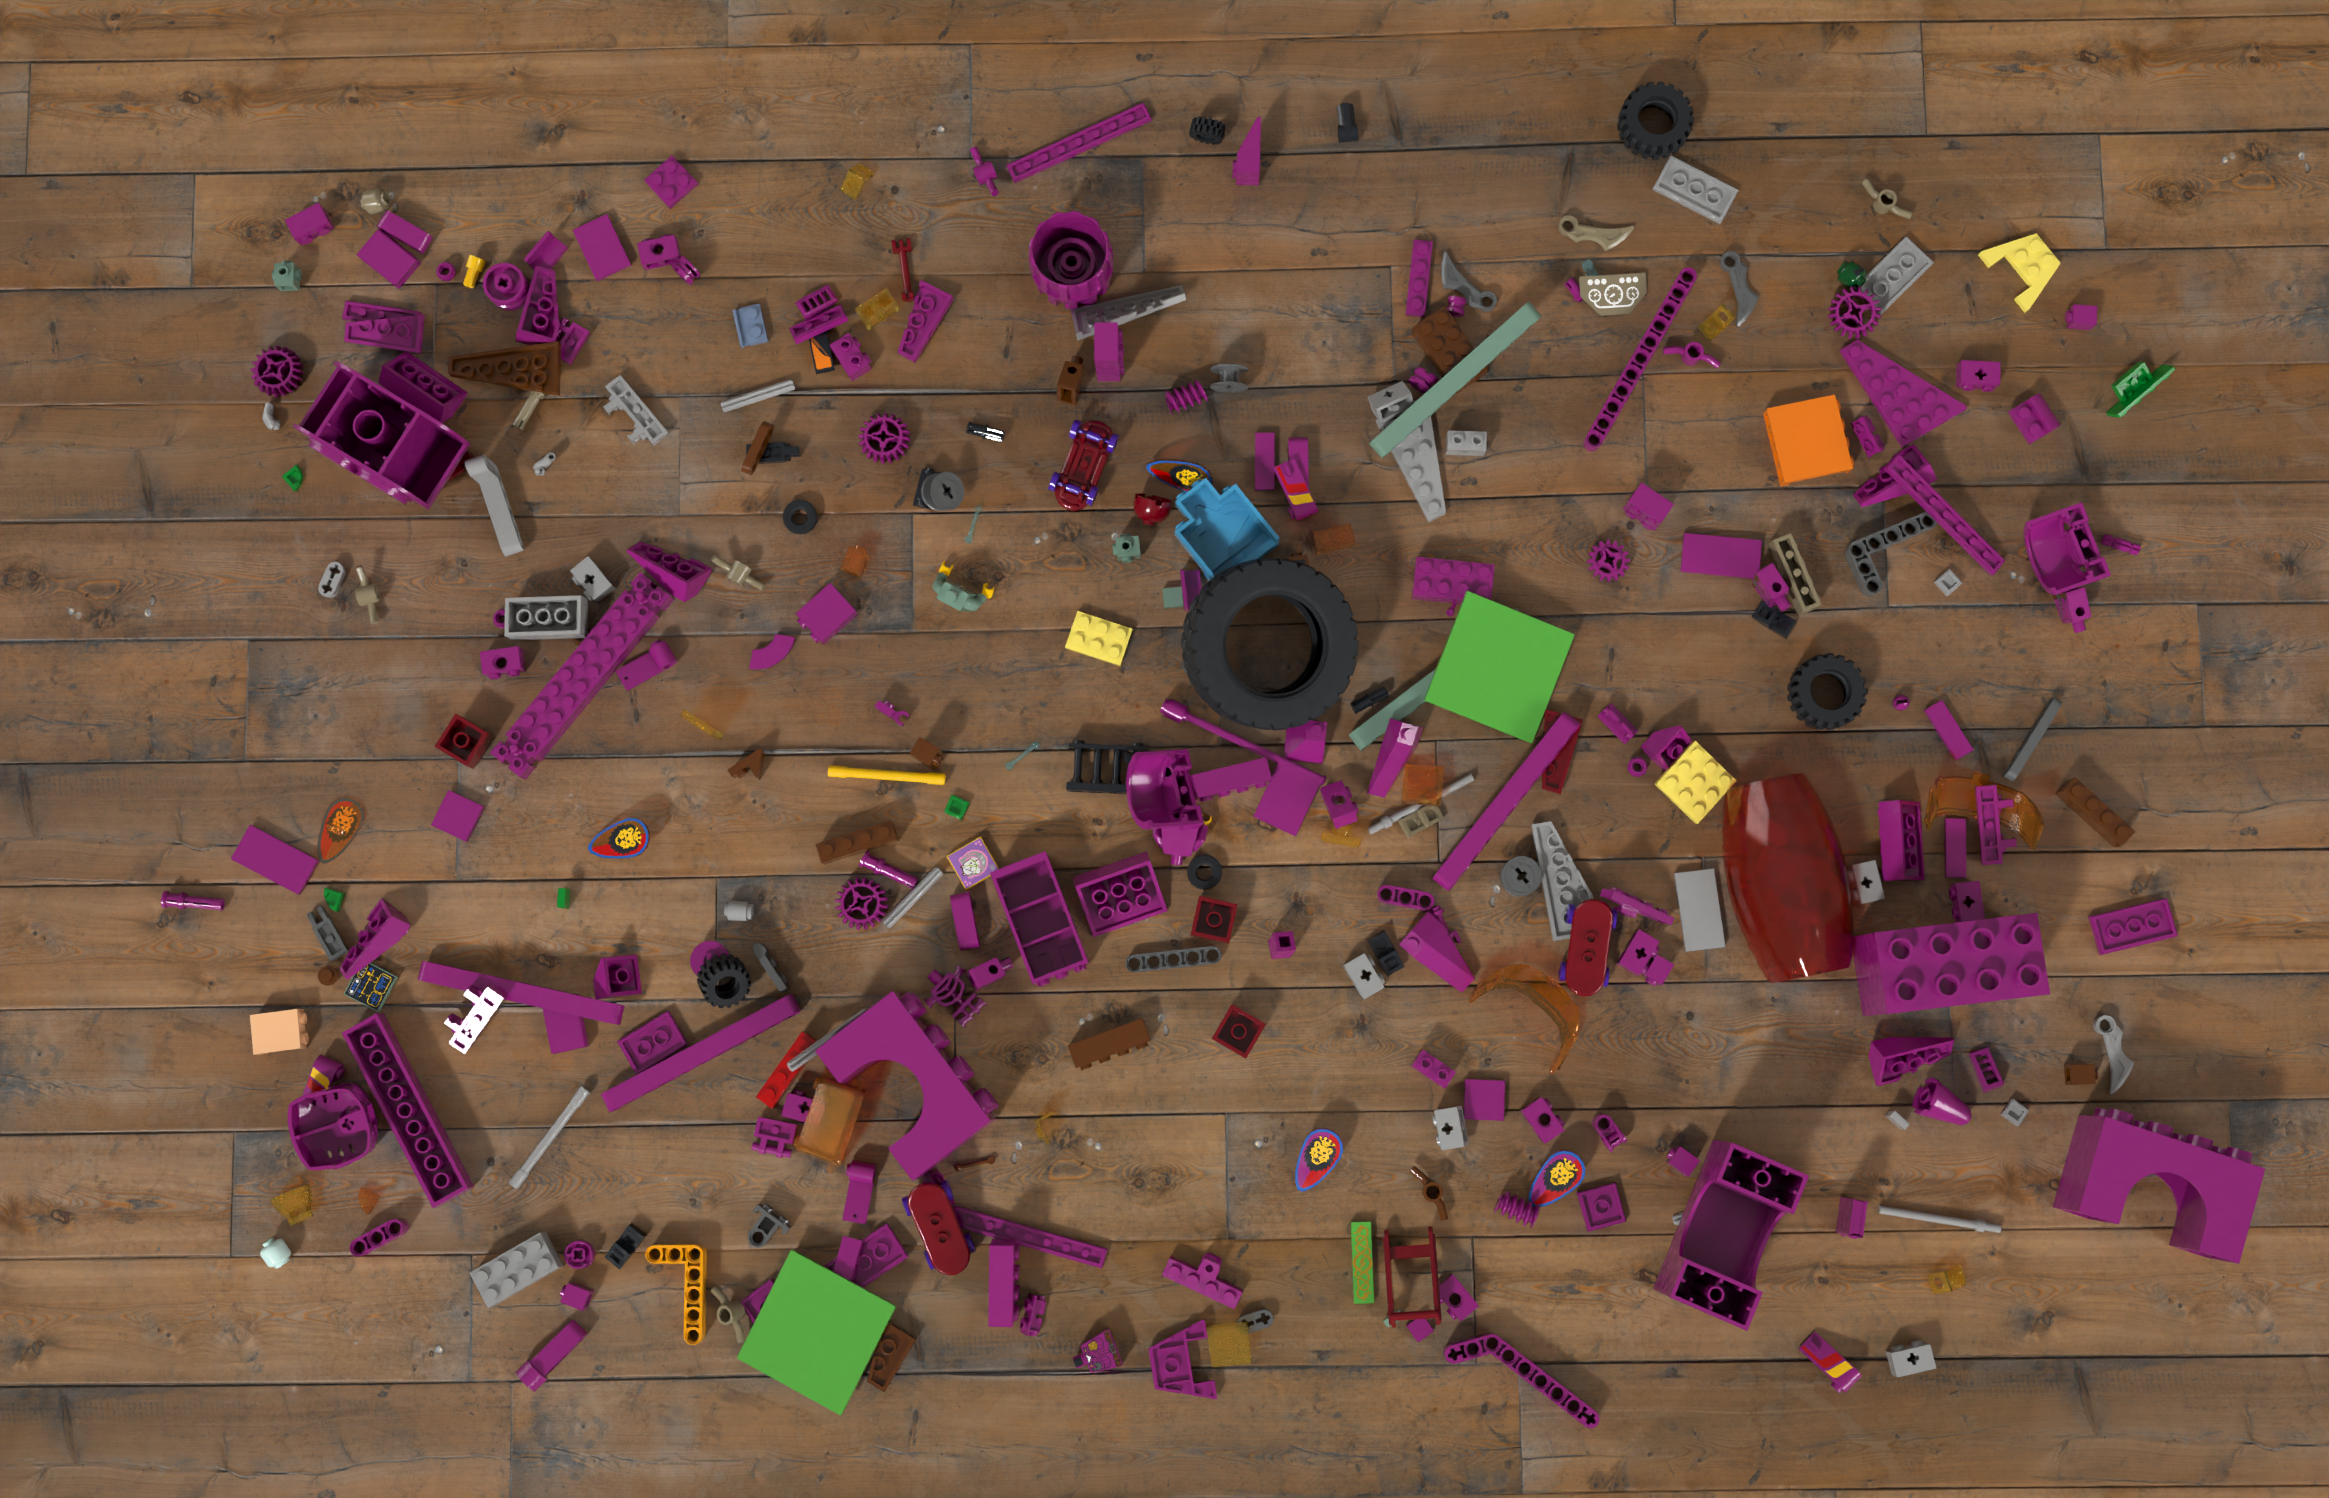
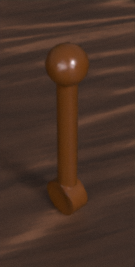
(990, 1160)

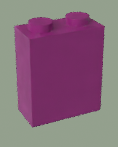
(826, 614)

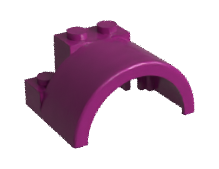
(2060, 553)
(1158, 799)

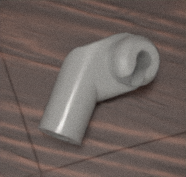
(268, 417)
(543, 463)

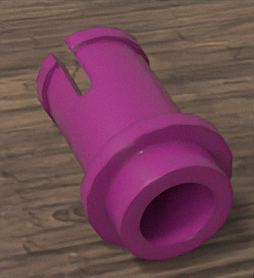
(1574, 289)

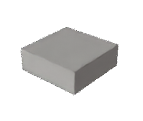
(1948, 582)
(2014, 1112)
(1897, 1120)

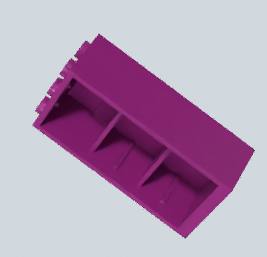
(1040, 919)

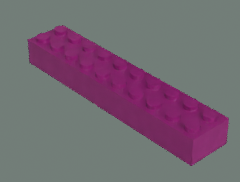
(408, 1110)

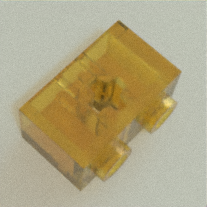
(877, 309)

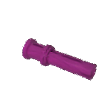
(880, 866)
(183, 901)

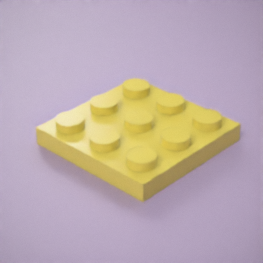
(1695, 782)

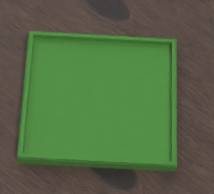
(1499, 667)
(816, 1332)

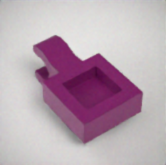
(887, 709)

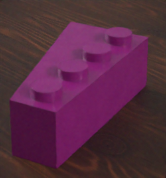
(1230, 779)

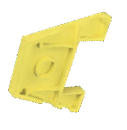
(2031, 261)

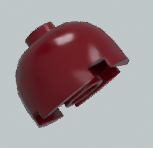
(1151, 508)

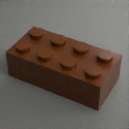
(1444, 343)

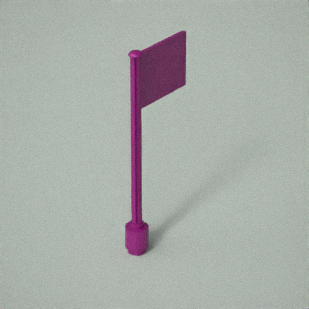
(1291, 785)

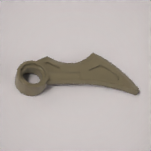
(1605, 237)

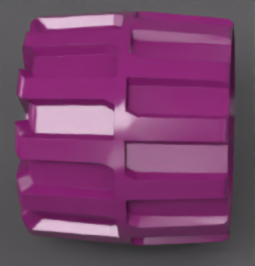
(1065, 240)

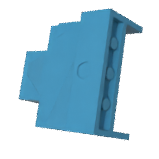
(1222, 528)

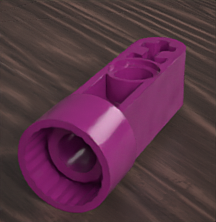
(535, 1371)

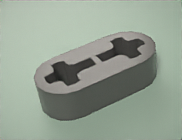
(1256, 1315)

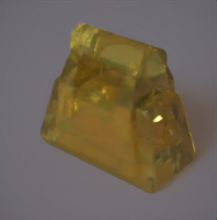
(294, 1200)

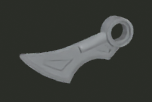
(2119, 1064)

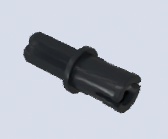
(985, 431)
(1369, 700)

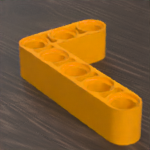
(690, 1283)

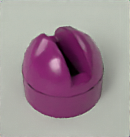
(1903, 706)

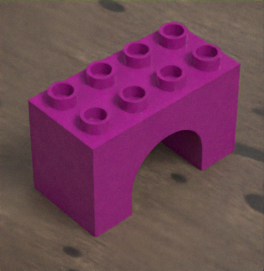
(1950, 964)
(950, 1105)
(2210, 1183)
(1726, 1231)

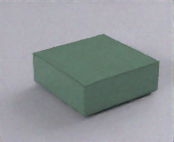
(1172, 597)

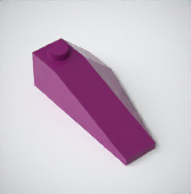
(540, 313)
(1885, 487)
(675, 574)
(1396, 749)
(383, 931)
(1434, 948)
(1899, 1055)

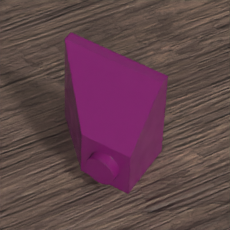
(1306, 742)
(1666, 745)
(617, 977)

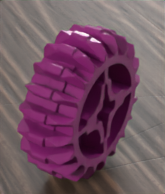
(1852, 305)
(263, 377)
(876, 437)
(857, 896)

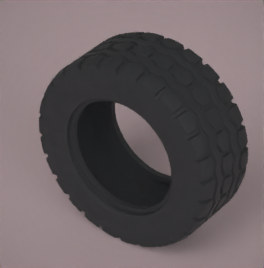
(1331, 655)

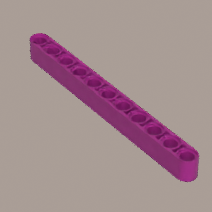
(1644, 351)
(1506, 801)
(523, 992)
(701, 1052)

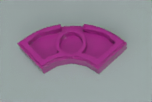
(772, 654)

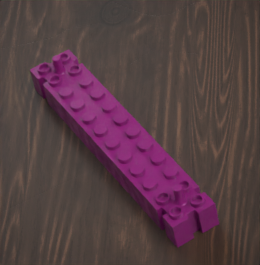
(582, 676)

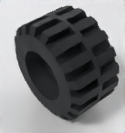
(717, 969)

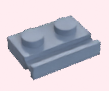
(750, 325)

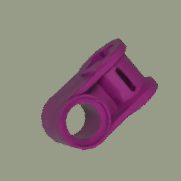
(1611, 1134)

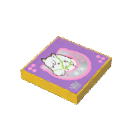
(972, 863)

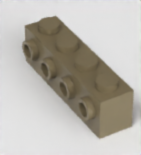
(1794, 573)

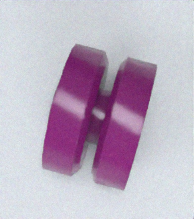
(506, 286)

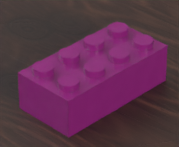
(1108, 351)
(1450, 579)
(1002, 1282)

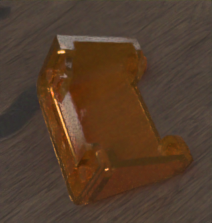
(830, 1120)

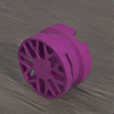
(684, 272)
(1422, 380)
(579, 1254)

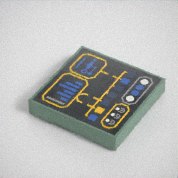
(371, 986)

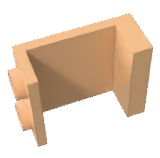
(279, 1031)

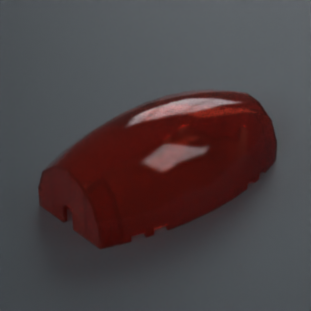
(1787, 878)

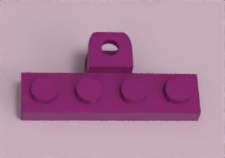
(1631, 905)
(1204, 1279)

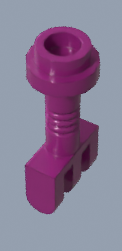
(1436, 911)

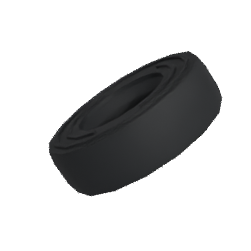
(811, 520)
(1204, 860)

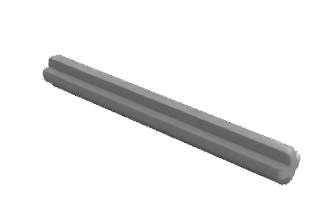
(810, 1052)

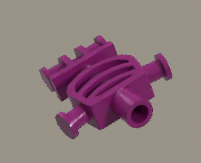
(940, 982)

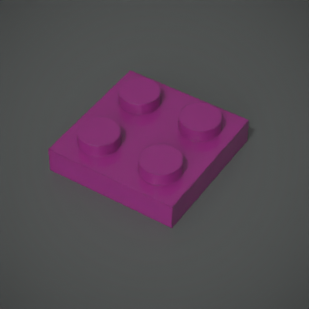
(671, 182)

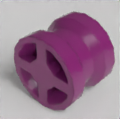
(1456, 306)

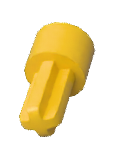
(474, 266)

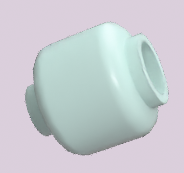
(275, 1252)

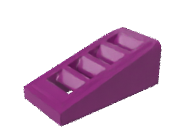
(820, 307)
(1979, 1072)

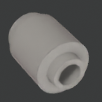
(739, 911)

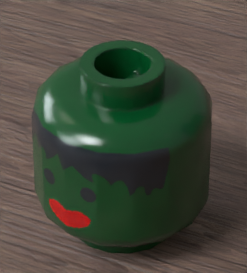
(1851, 274)

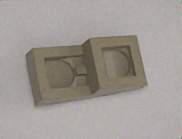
(1420, 820)

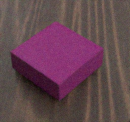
(1419, 1329)

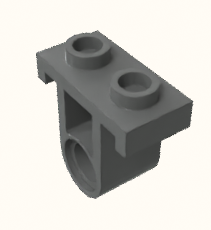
(767, 1225)

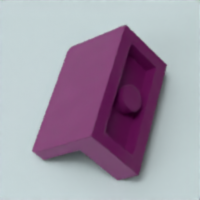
(546, 252)
(1190, 586)

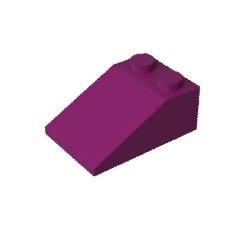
(1247, 166)

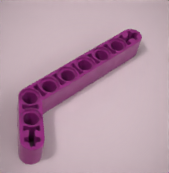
(1530, 1375)

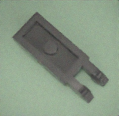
(328, 934)
(770, 966)

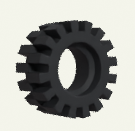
(1207, 130)

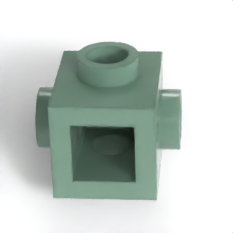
(286, 276)
(1129, 554)

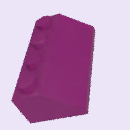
(421, 386)
(1901, 841)

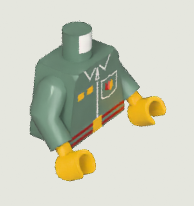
(958, 595)

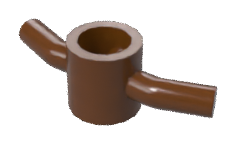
(1426, 1183)

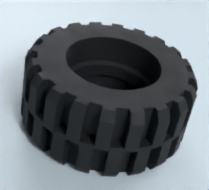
(1655, 97)
(1847, 676)

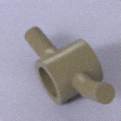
(1886, 194)
(738, 573)
(367, 594)
(730, 1313)

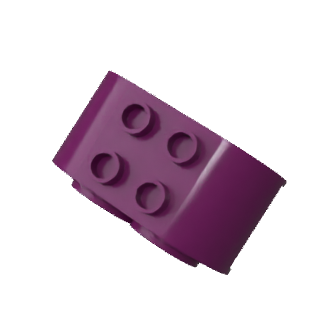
(382, 438)

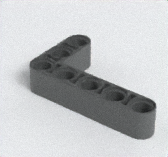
(1883, 543)

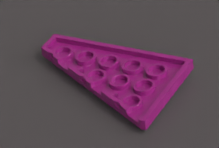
(1902, 398)

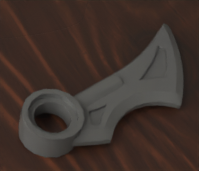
(1455, 280)
(1745, 297)

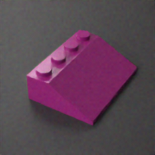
(1120, 894)

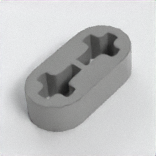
(328, 580)

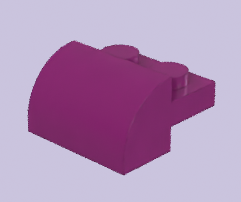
(2034, 418)

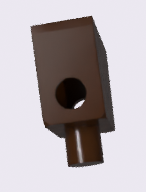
(1070, 381)

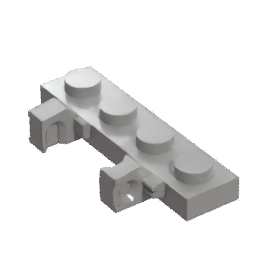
(645, 422)

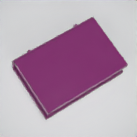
(388, 258)
(565, 1031)
(1851, 1217)

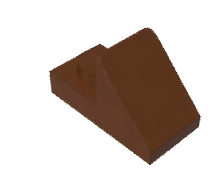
(753, 762)

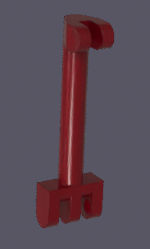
(907, 295)

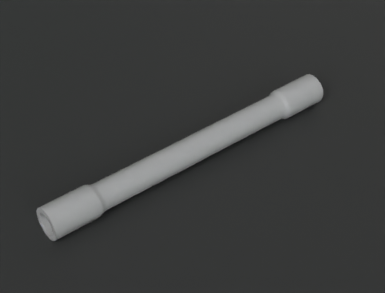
(575, 1102)

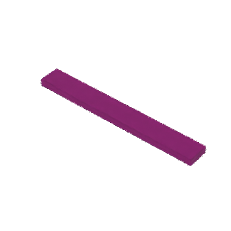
(1079, 142)
(1944, 514)
(1031, 1237)

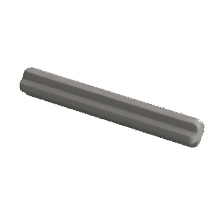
(757, 395)
(912, 897)

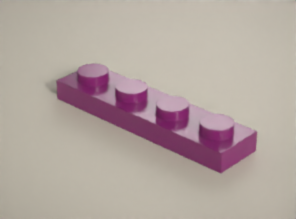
(1418, 278)

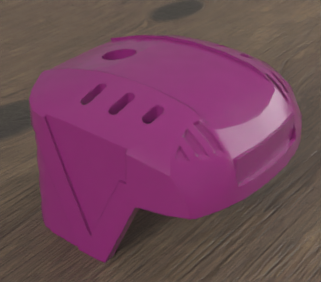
(330, 1126)

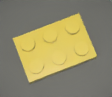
(1099, 638)

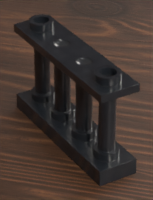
(1096, 785)

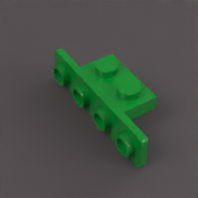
(2135, 385)

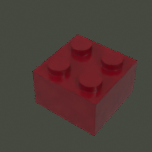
(464, 741)
(1214, 919)
(1238, 1031)

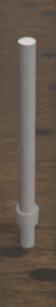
(1386, 821)
(1977, 1225)

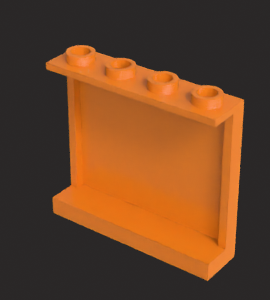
(1808, 439)

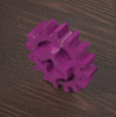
(1611, 569)

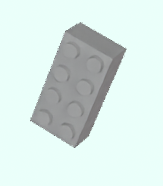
(546, 617)
(516, 1269)

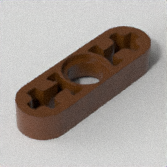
(757, 448)

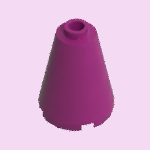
(1940, 1104)

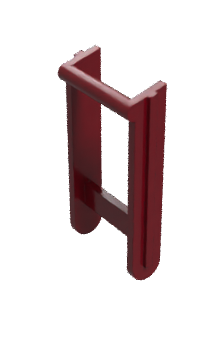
(1406, 1252)

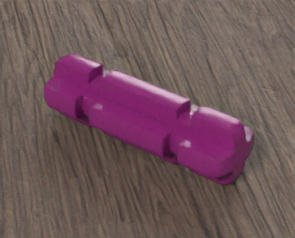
(2120, 544)

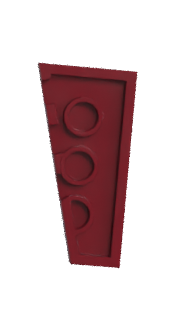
(1555, 774)

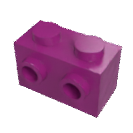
(850, 357)

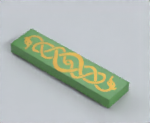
(1362, 1262)

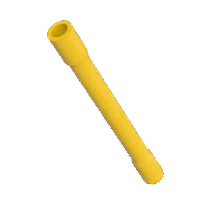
(929, 778)

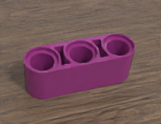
(404, 232)
(1299, 450)
(1415, 896)
(964, 921)
(369, 1238)

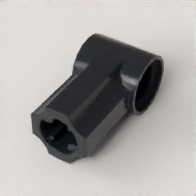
(1346, 123)

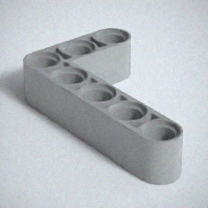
(497, 502)

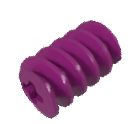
(1185, 396)
(1517, 1208)

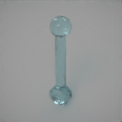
(968, 539)
(1009, 765)

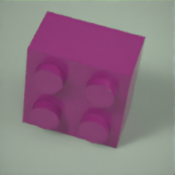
(1647, 507)

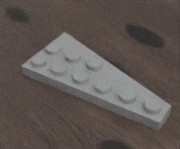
(1123, 309)
(1420, 467)
(1560, 878)

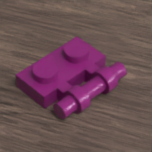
(573, 340)
(777, 1131)

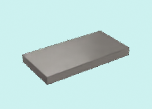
(1695, 189)
(1895, 273)
(1699, 910)

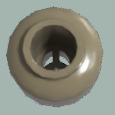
(375, 200)

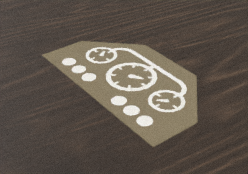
(1613, 293)

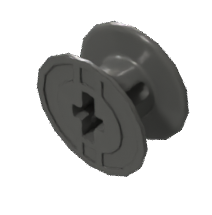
(1229, 378)
(942, 491)
(1529, 868)

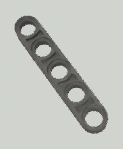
(2032, 738)
(1163, 957)

